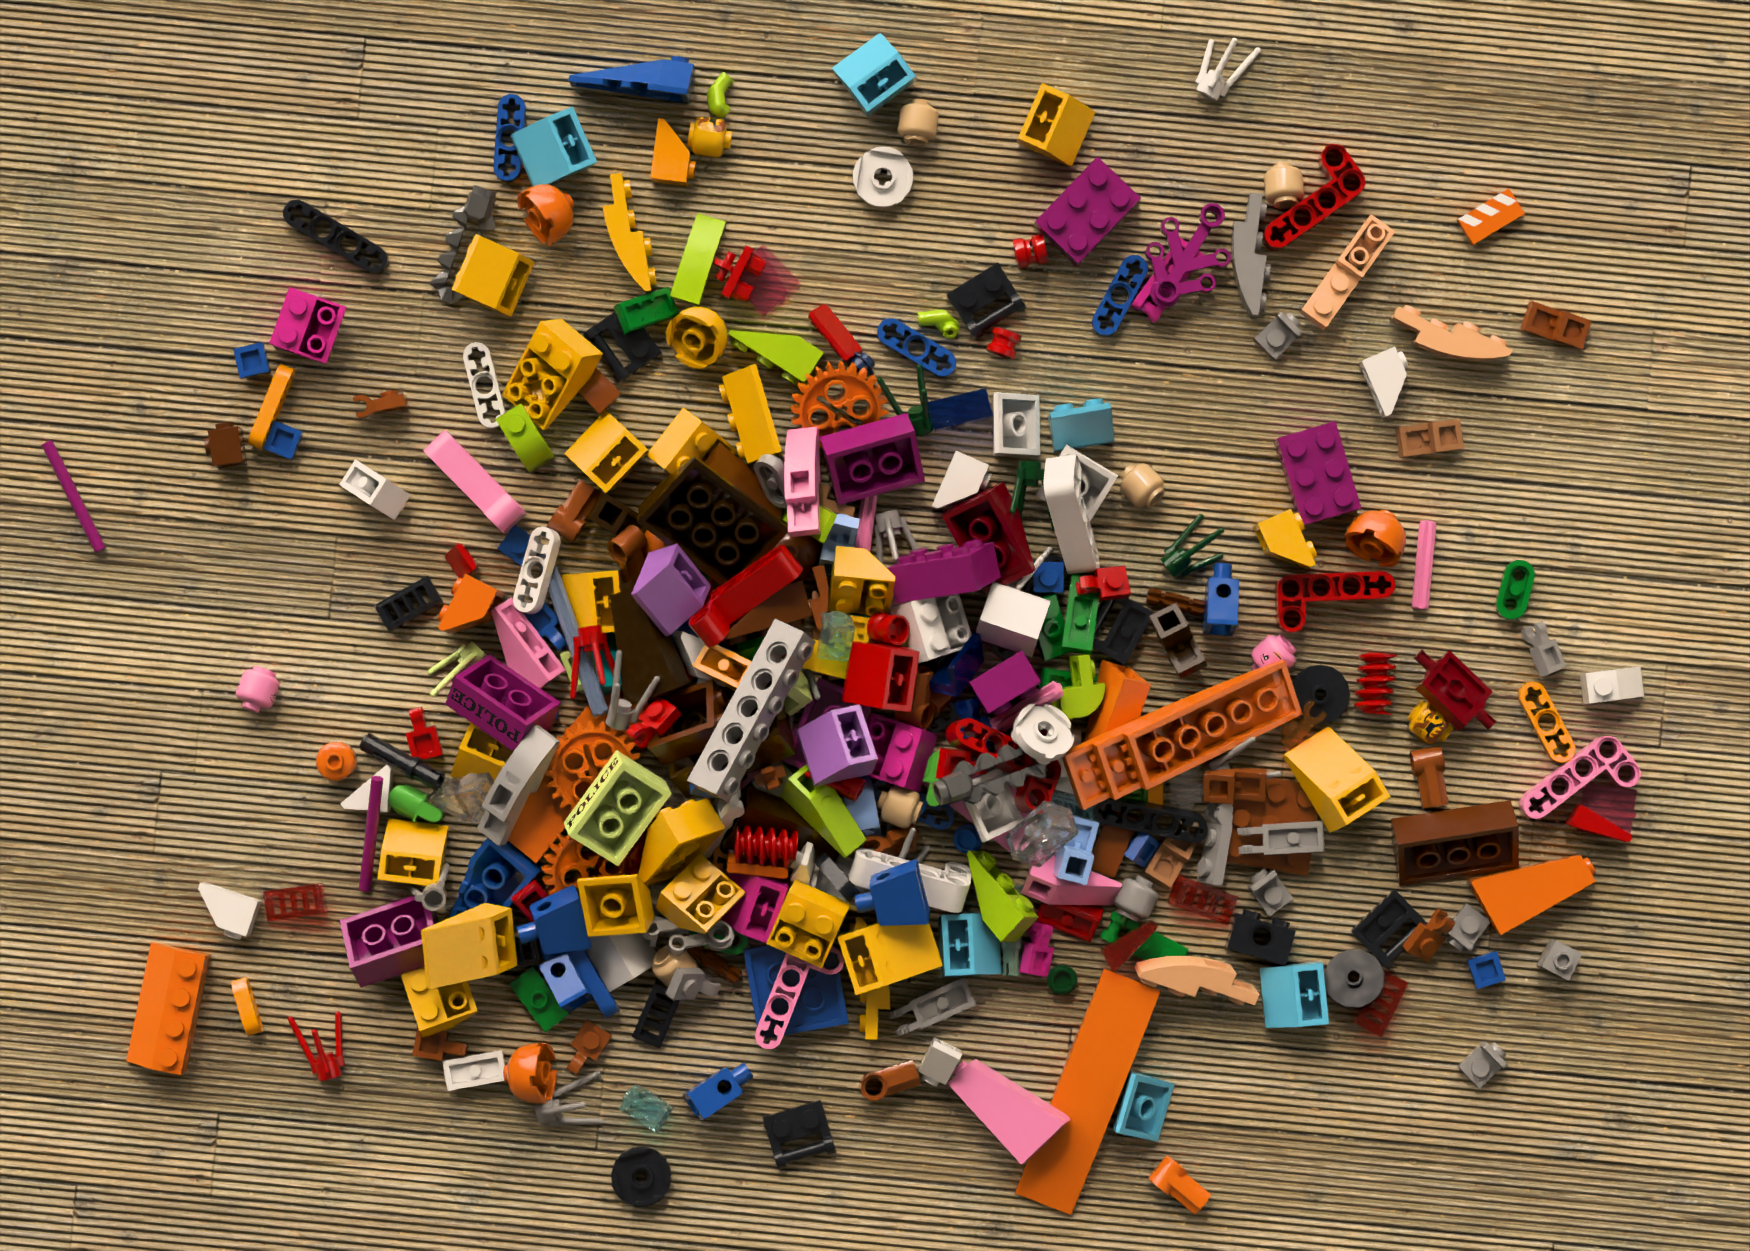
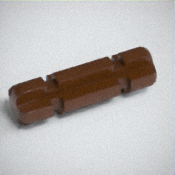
(1195, 607)
(715, 963)

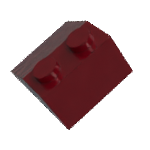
(989, 519)

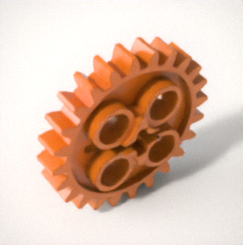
(854, 388)
(566, 777)
(567, 857)

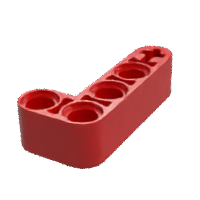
(1311, 205)
(1334, 592)
(743, 594)
(1041, 788)

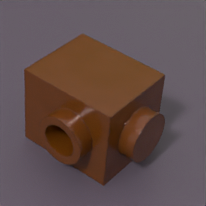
(226, 445)

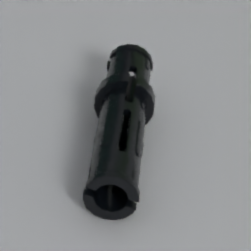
(412, 767)

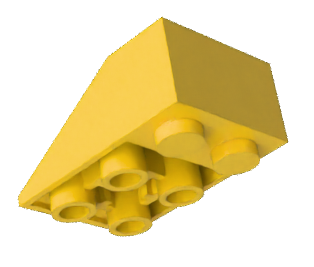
(551, 371)
(1335, 779)
(469, 946)
(887, 954)

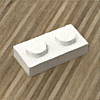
(474, 1070)

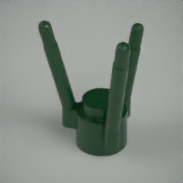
(919, 414)
(1028, 474)
(1178, 560)

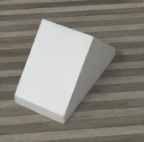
(360, 798)

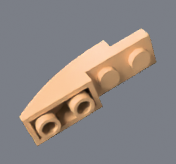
(1347, 272)
(1461, 343)
(1188, 973)

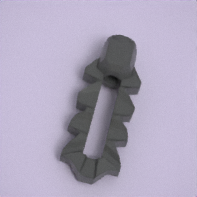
(478, 209)
(959, 785)

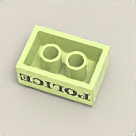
(617, 808)

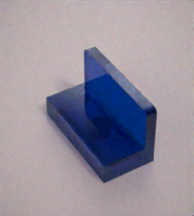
(960, 410)
(958, 668)

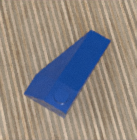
(654, 79)
(495, 876)

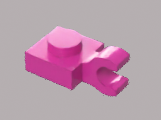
(1037, 954)

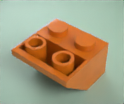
(470, 605)

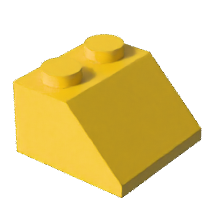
(616, 905)

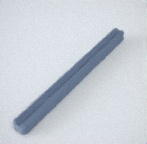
(570, 629)

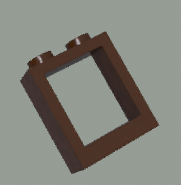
(691, 741)

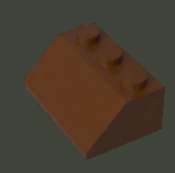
(741, 476)

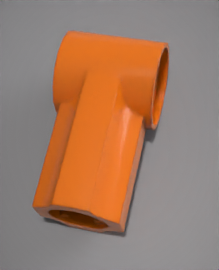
(1174, 1180)

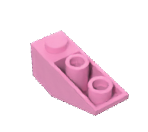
(1047, 888)

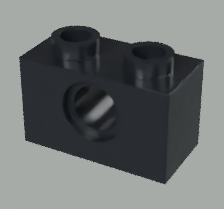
(1274, 950)

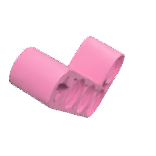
(475, 481)
(1574, 782)
(790, 994)

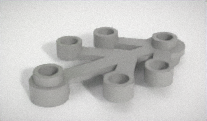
(690, 941)

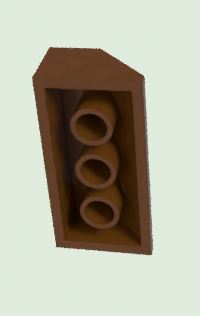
(1455, 842)

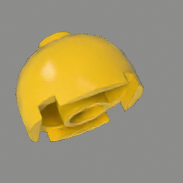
(697, 336)

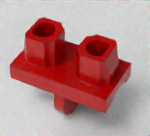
(747, 262)

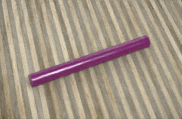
(73, 496)
(371, 833)

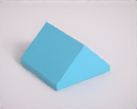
(1143, 1106)

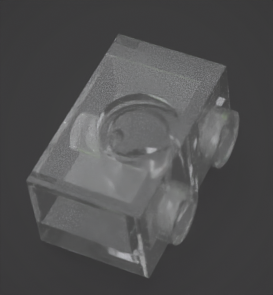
(1041, 834)

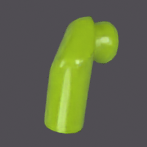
(716, 97)
(941, 320)

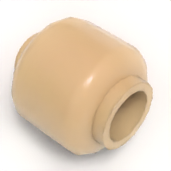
(918, 122)
(1283, 185)
(1142, 485)
(900, 806)
(666, 963)

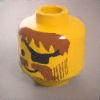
(709, 137)
(1428, 723)

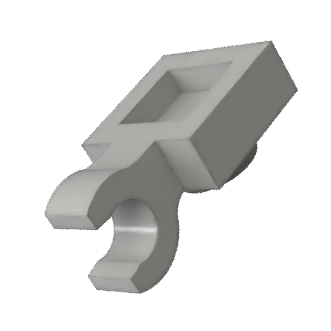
(1545, 652)
(690, 981)

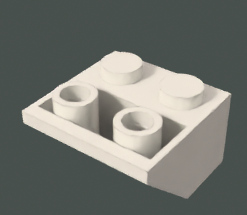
(935, 625)

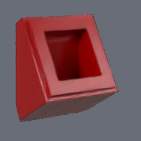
(461, 560)

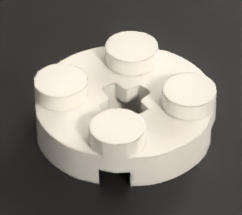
(892, 192)
(1033, 743)

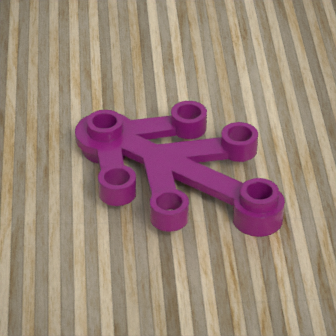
(1184, 260)

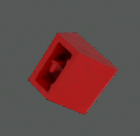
(881, 676)

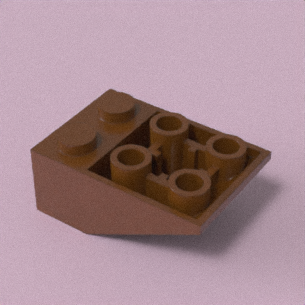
(786, 605)

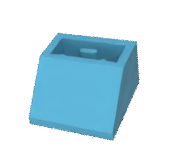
(874, 74)
(554, 148)
(1082, 425)
(967, 946)
(1294, 995)

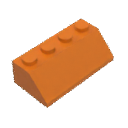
(168, 1008)

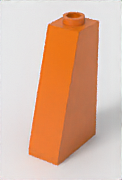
(1122, 698)
(1527, 891)

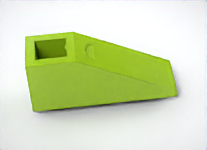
(785, 352)
(824, 812)
(1000, 904)

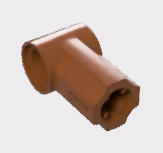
(571, 516)
(628, 551)
(922, 710)
(1428, 768)
(892, 1079)

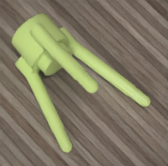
(469, 655)

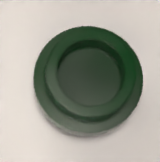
(1062, 979)

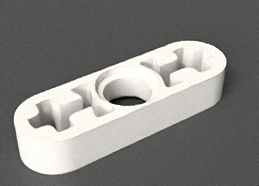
(471, 365)
(522, 588)

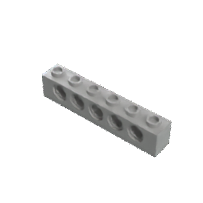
(737, 717)

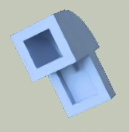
(841, 534)
(865, 810)
(1075, 859)

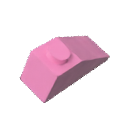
(524, 647)

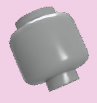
(1136, 898)

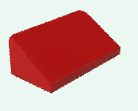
(834, 332)
(1072, 919)

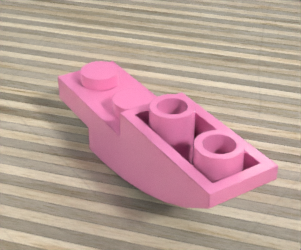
(802, 481)

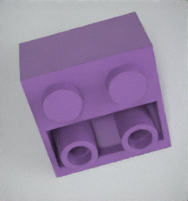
(670, 588)
(837, 746)

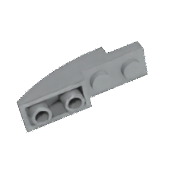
(1248, 267)
(515, 782)

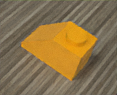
(670, 158)
(722, 665)

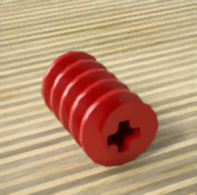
(1375, 683)
(765, 846)

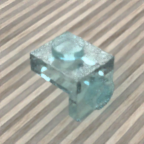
(835, 636)
(646, 1107)

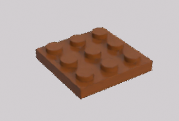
(1283, 804)

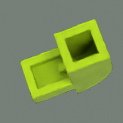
(525, 438)
(1083, 695)

